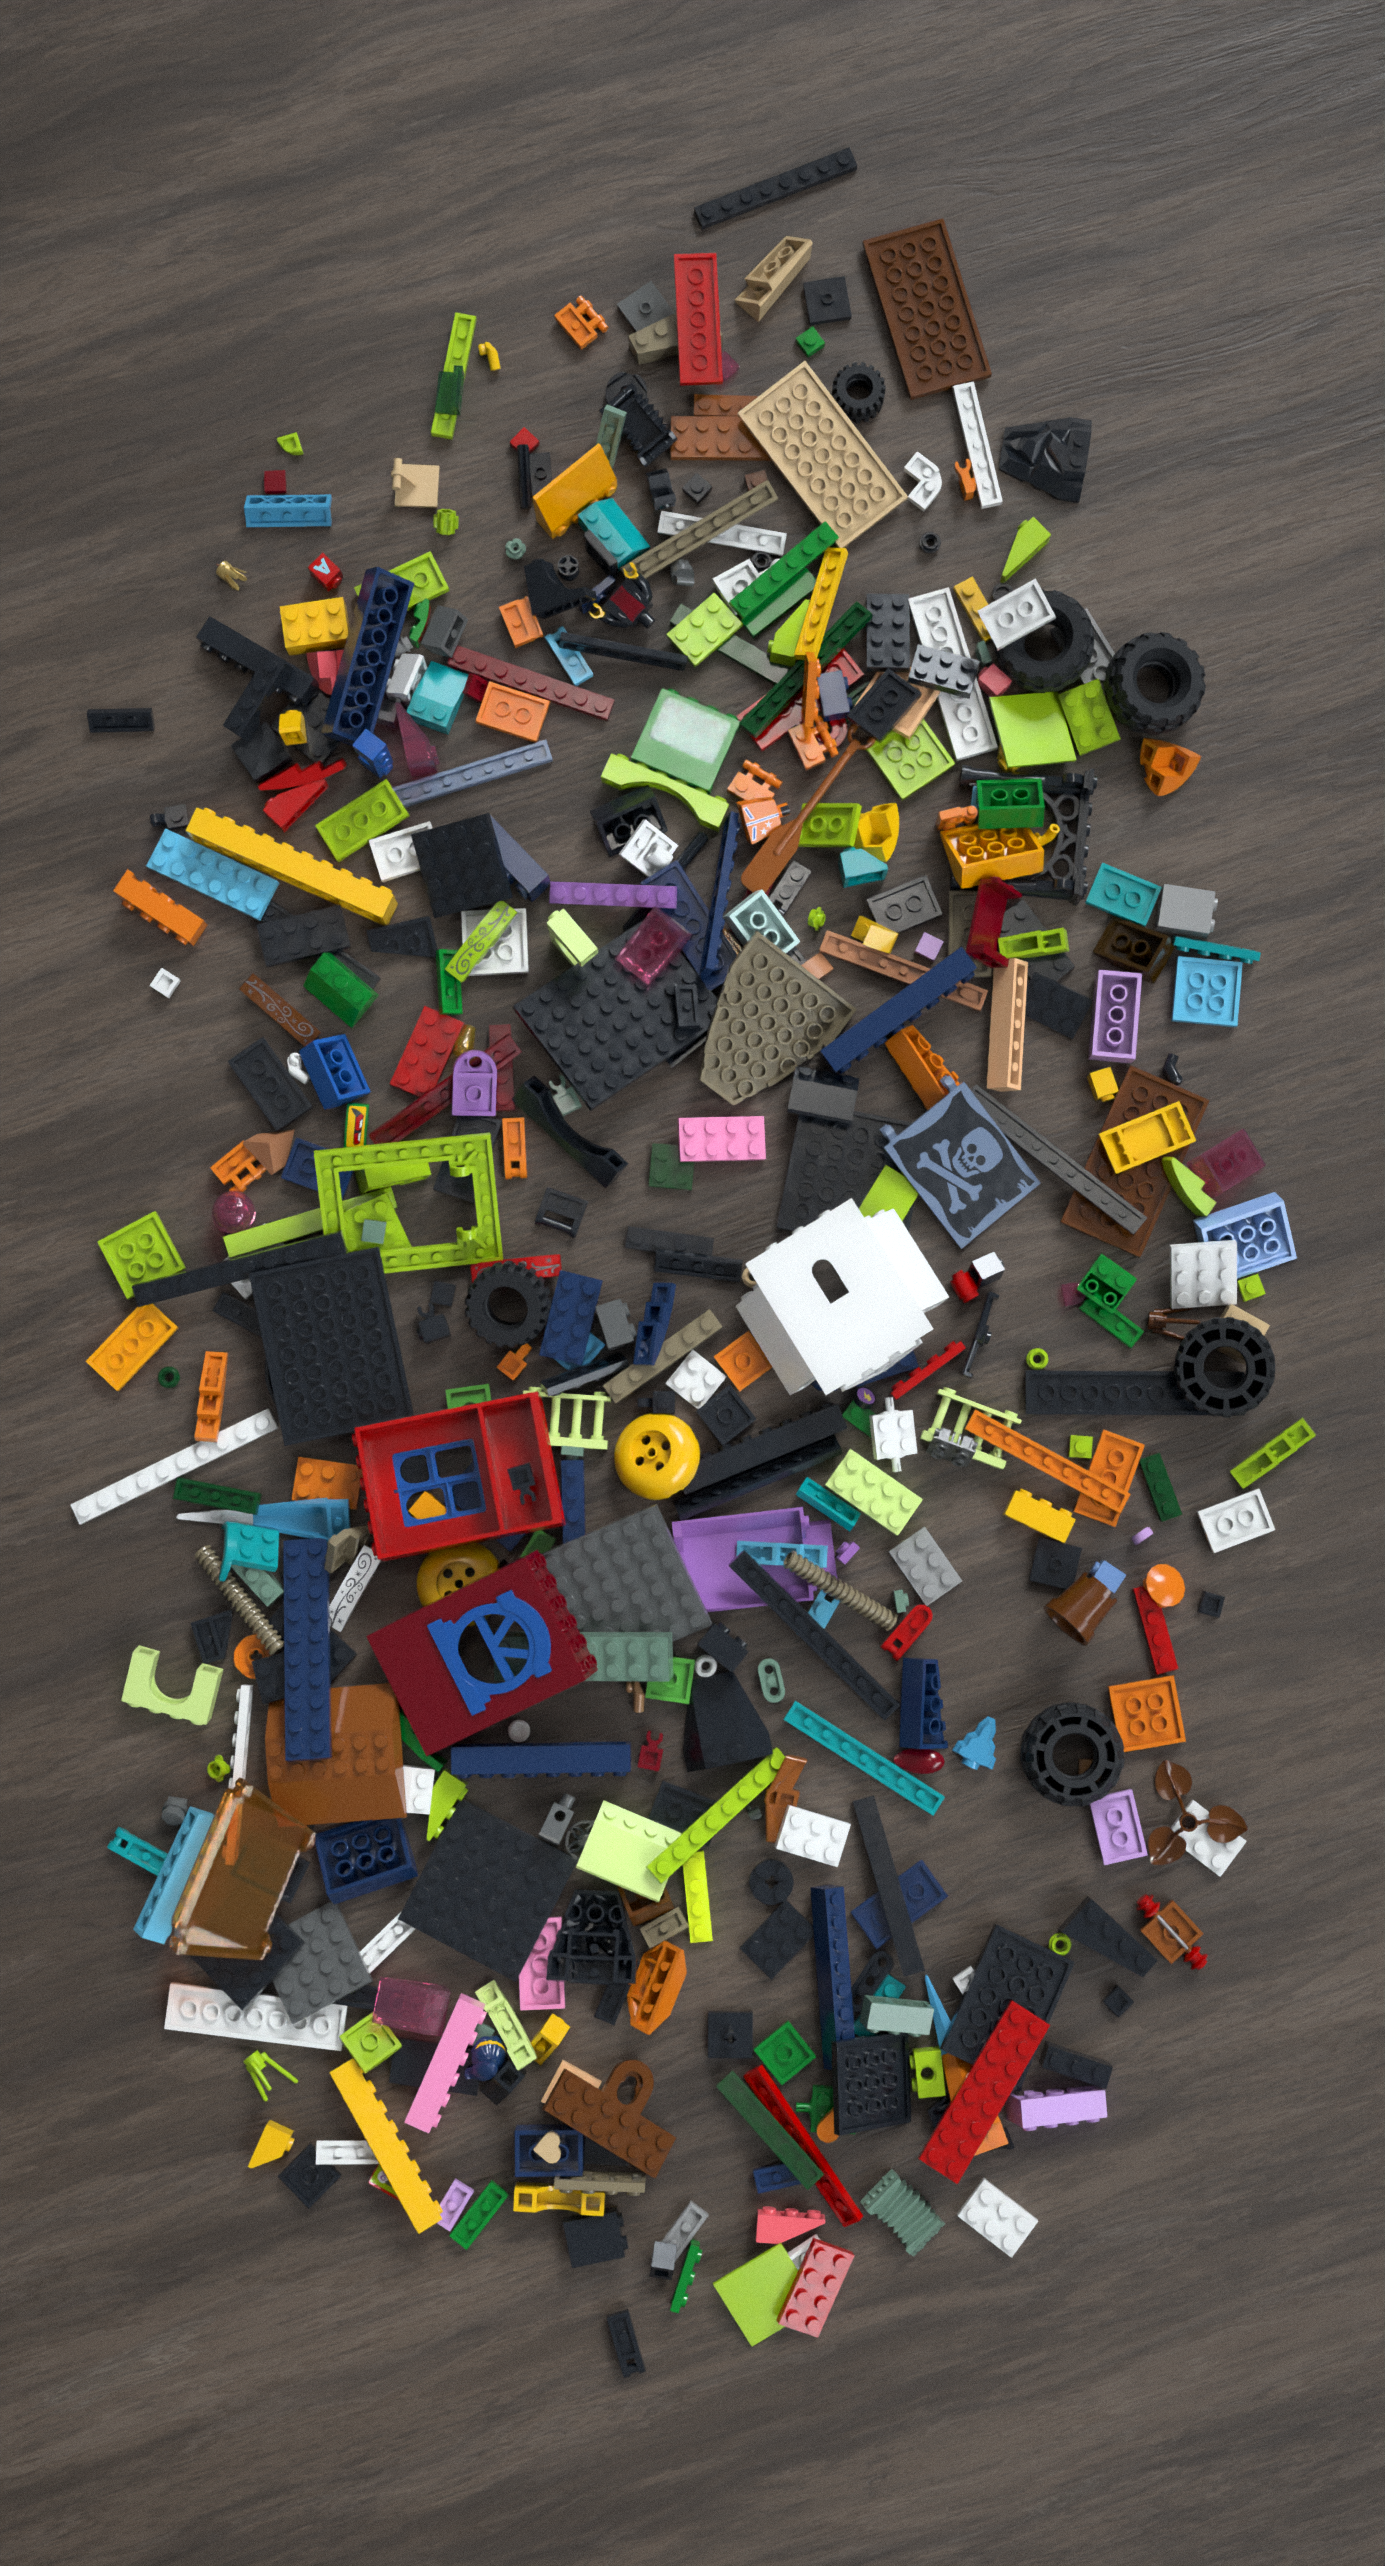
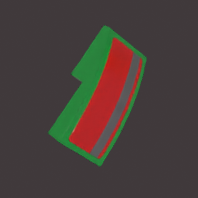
(422, 616)

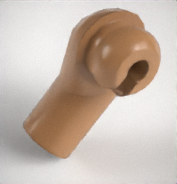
(638, 1699)

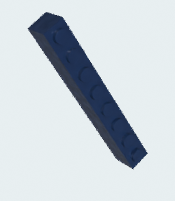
(832, 1967)

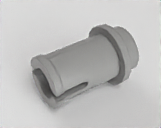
(403, 646)

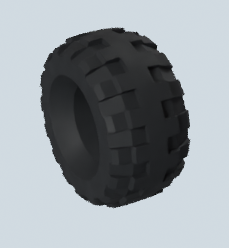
(1068, 665)
(1177, 665)
(1038, 1747)

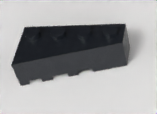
(1100, 1932)

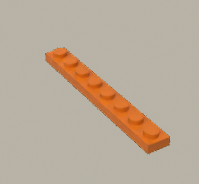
(1047, 1461)

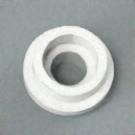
(705, 1673)

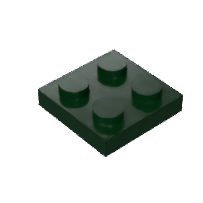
(667, 1170)

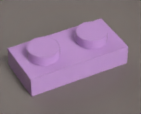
(454, 2203)

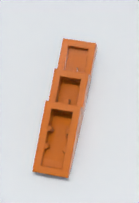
(211, 1396)

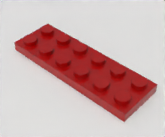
(698, 319)

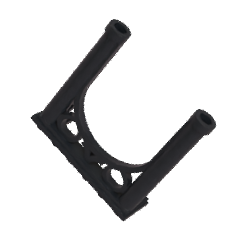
(1070, 786)

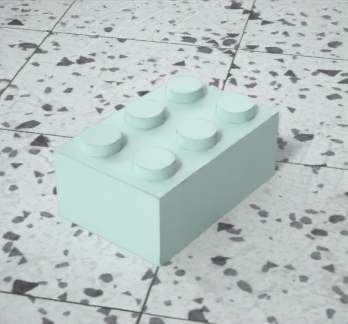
(760, 915)

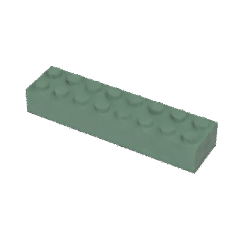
(618, 1655)

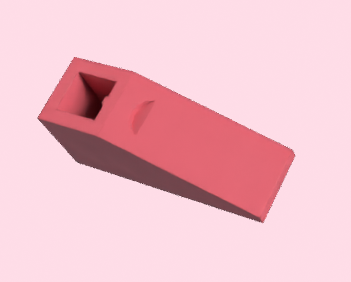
(781, 2226)

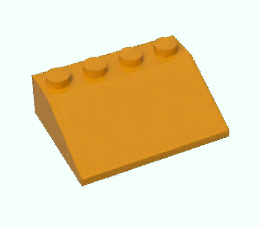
(574, 491)
(991, 852)

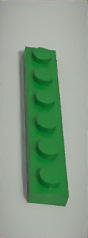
(783, 570)

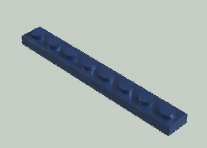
(721, 887)

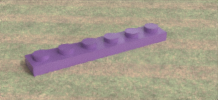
(613, 894)

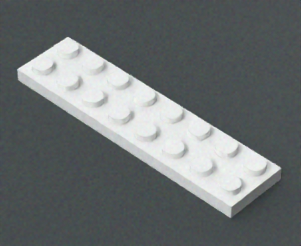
(963, 717)
(214, 2013)

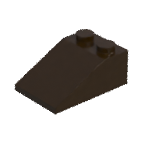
(1134, 948)

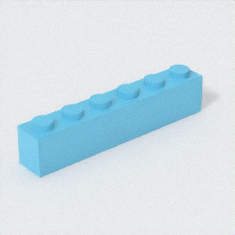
(160, 1905)

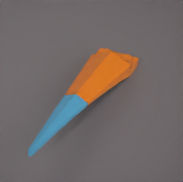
(957, 2069)

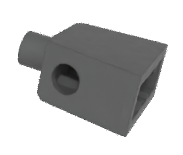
(552, 1829)

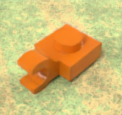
(966, 483)
(513, 1363)

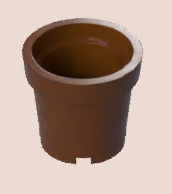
(1081, 1608)

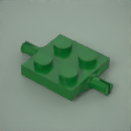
(819, 2104)

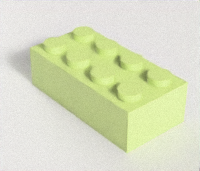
(873, 1492)

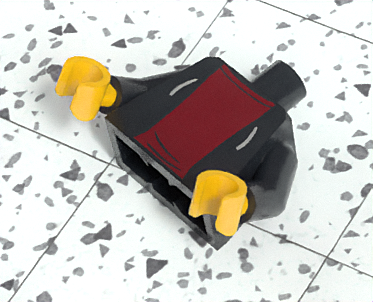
(628, 603)

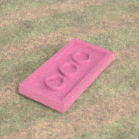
(721, 1139)
(535, 1990)

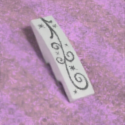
(353, 1588)

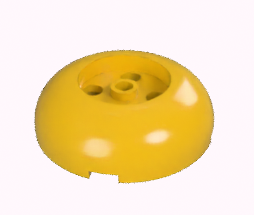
(679, 1460)
(430, 1577)

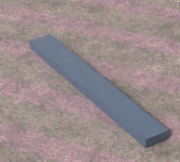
(474, 773)

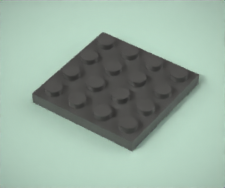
(324, 1967)

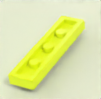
(697, 1898)

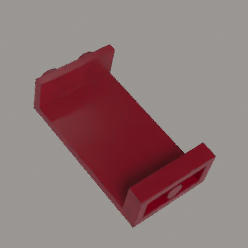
(988, 921)

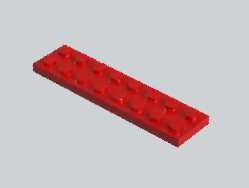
(983, 2091)

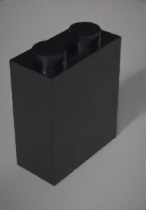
(595, 2237)

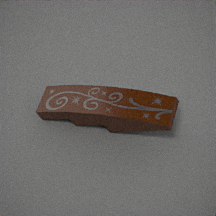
(279, 1010)

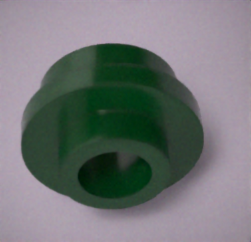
(162, 1377)

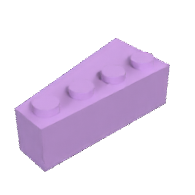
(1056, 2107)

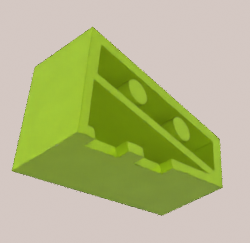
(389, 1176)

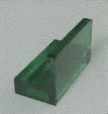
(450, 391)

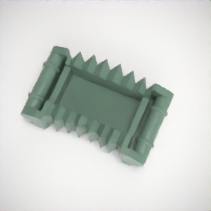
(903, 2211)

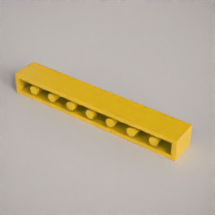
(385, 2145)

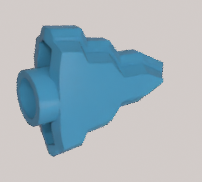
(978, 1746)

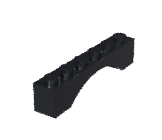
(539, 1105)

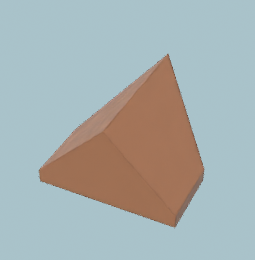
(271, 1149)

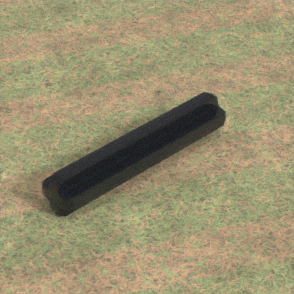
(524, 476)

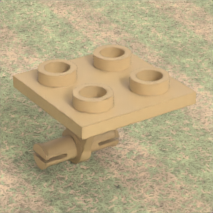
(415, 484)

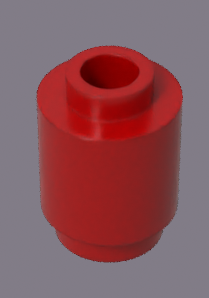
(964, 1286)

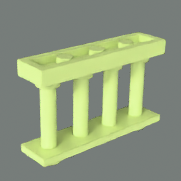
(575, 1438)
(994, 1458)

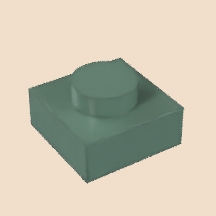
(572, 1453)
(901, 1600)

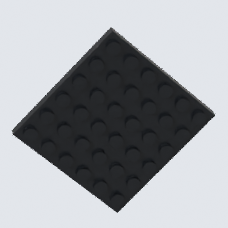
(833, 1165)
(488, 1889)

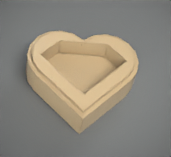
(548, 2147)

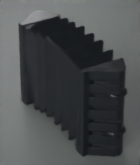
(642, 425)

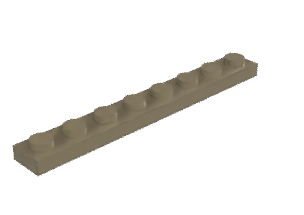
(704, 530)

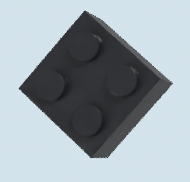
(723, 1646)

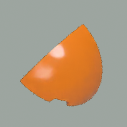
(1166, 765)

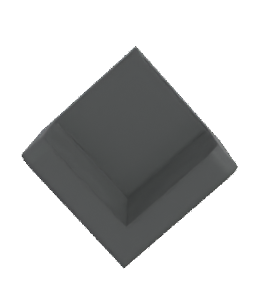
(387, 713)

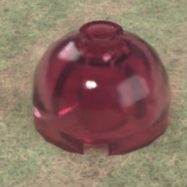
(233, 1212)

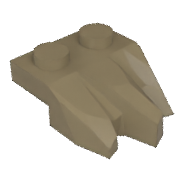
(346, 1547)

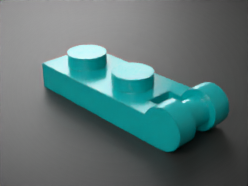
(138, 1851)

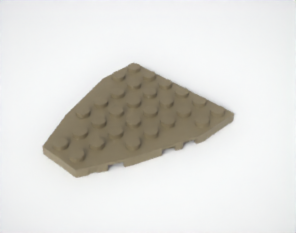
(767, 1021)

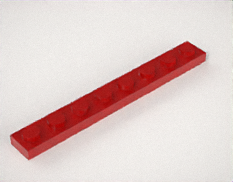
(828, 2184)

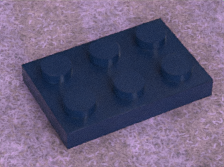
(301, 1167)

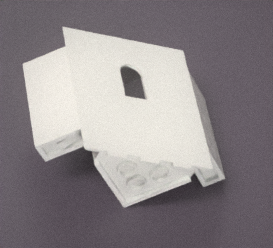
(862, 1330)

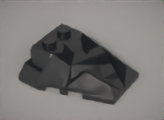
(1048, 455)
(593, 1942)

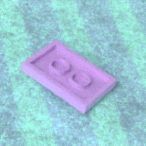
(1118, 1827)

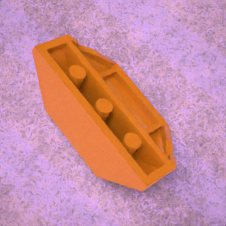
(656, 1986)

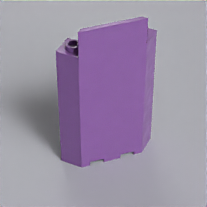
(711, 1545)

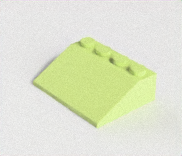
(622, 1848)

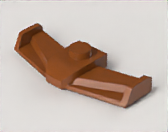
(781, 1794)

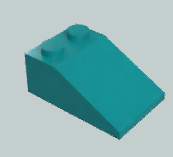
(438, 697)

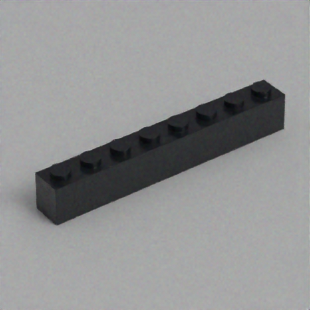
(767, 1446)

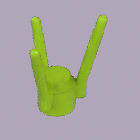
(255, 2064)

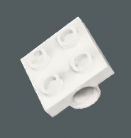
(648, 849)

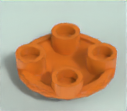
(1164, 1585)

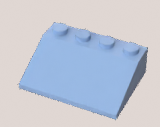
(1258, 1228)

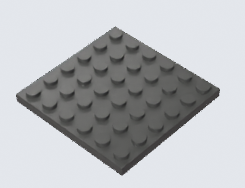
(628, 1579)

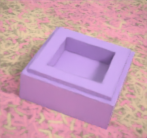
(929, 946)

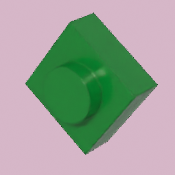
(810, 342)

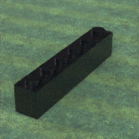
(248, 656)

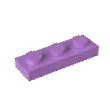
(846, 1552)

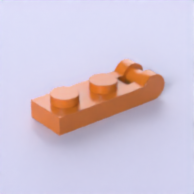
(514, 1147)

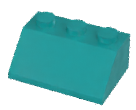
(613, 530)

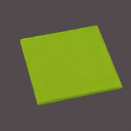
(1032, 729)
(758, 2292)

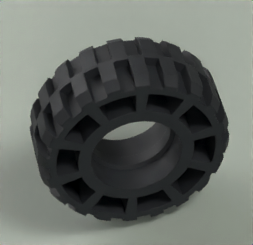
(1219, 1400)

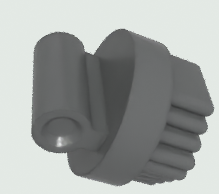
(682, 573)
(174, 1810)

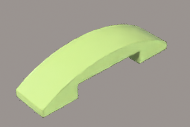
(507, 2024)

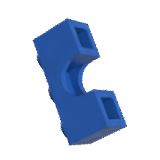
(373, 754)

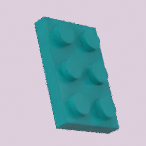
(1123, 895)

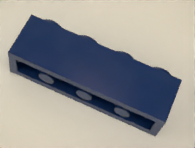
(573, 1499)

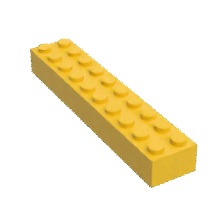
(291, 866)

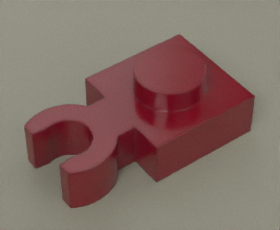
(650, 1755)

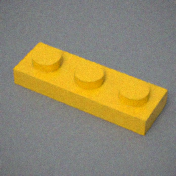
(972, 601)

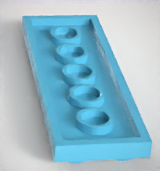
(212, 874)

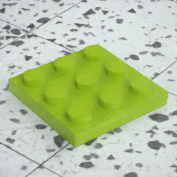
(911, 762)
(377, 1209)
(141, 1253)

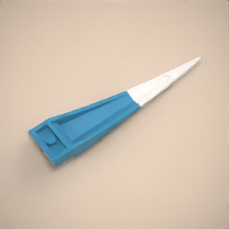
(300, 1518)

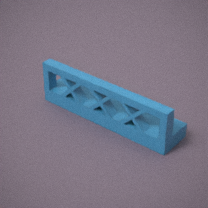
(288, 510)

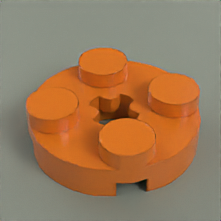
(243, 1654)

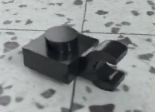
(175, 817)

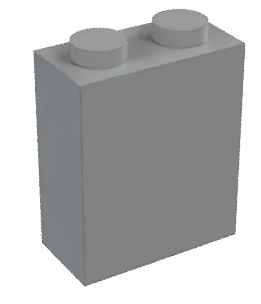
(1186, 911)

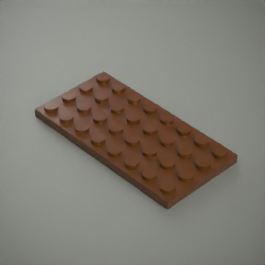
(926, 309)
(1140, 1186)

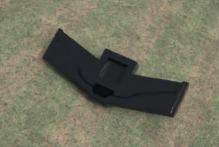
(981, 1336)

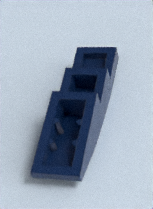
(655, 1324)

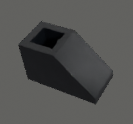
(504, 2082)

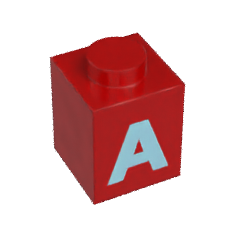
(325, 572)

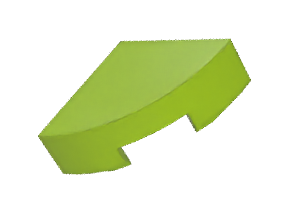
(290, 444)

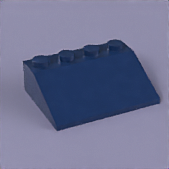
(364, 1857)

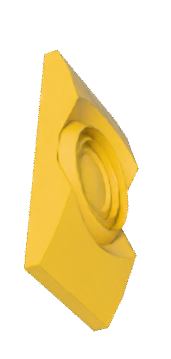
(1147, 1137)

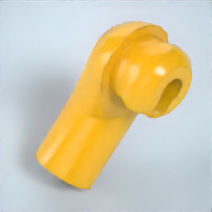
(491, 352)
(1049, 835)

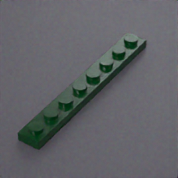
(792, 683)

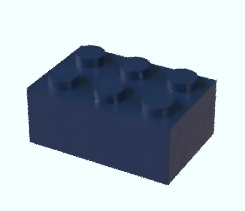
(531, 2164)

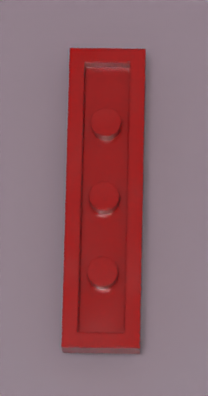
(933, 1364)
(1155, 1632)

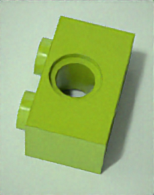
(927, 2086)

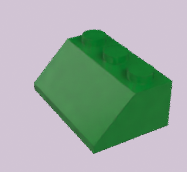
(1010, 803)
(339, 989)

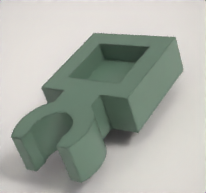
(566, 1098)

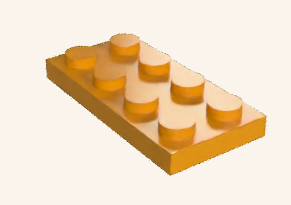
(132, 1345)

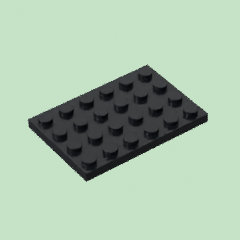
(1005, 1972)

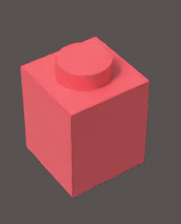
(993, 681)

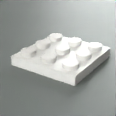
(509, 952)
(1203, 1274)

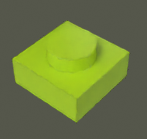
(1250, 1287)
(1080, 1446)

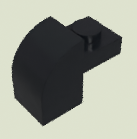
(660, 489)

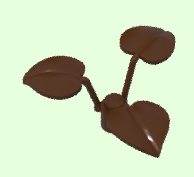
(1164, 1844)

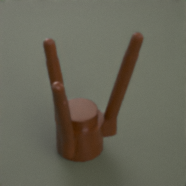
(1157, 1320)

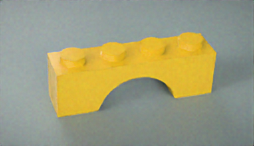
(543, 2196)

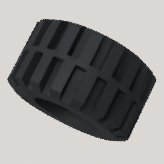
(859, 376)

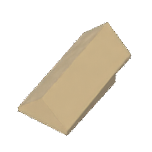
(773, 275)

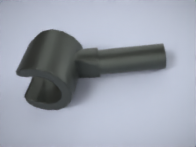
(754, 1813)

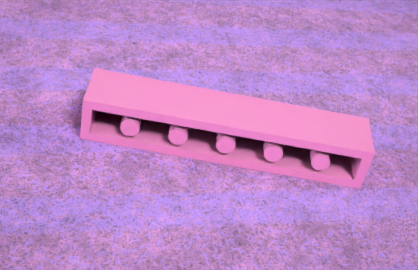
(445, 2063)

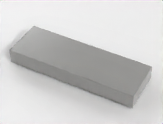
(685, 2227)

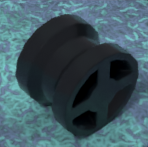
(568, 562)

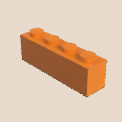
(920, 1065)

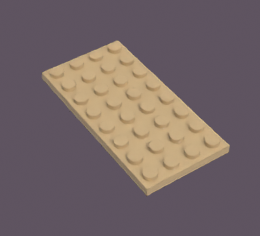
(822, 454)

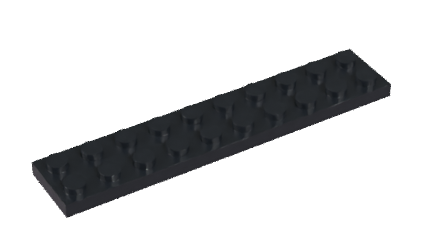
(1112, 1392)

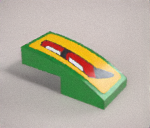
(356, 1124)

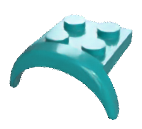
(249, 1548)

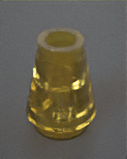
(465, 1040)

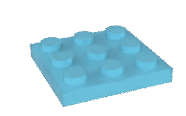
(1207, 991)

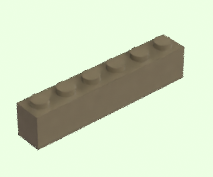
(671, 1351)

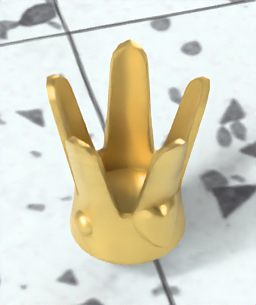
(226, 571)

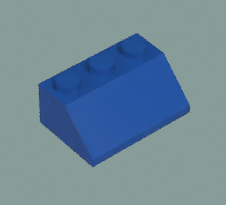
(334, 1071)

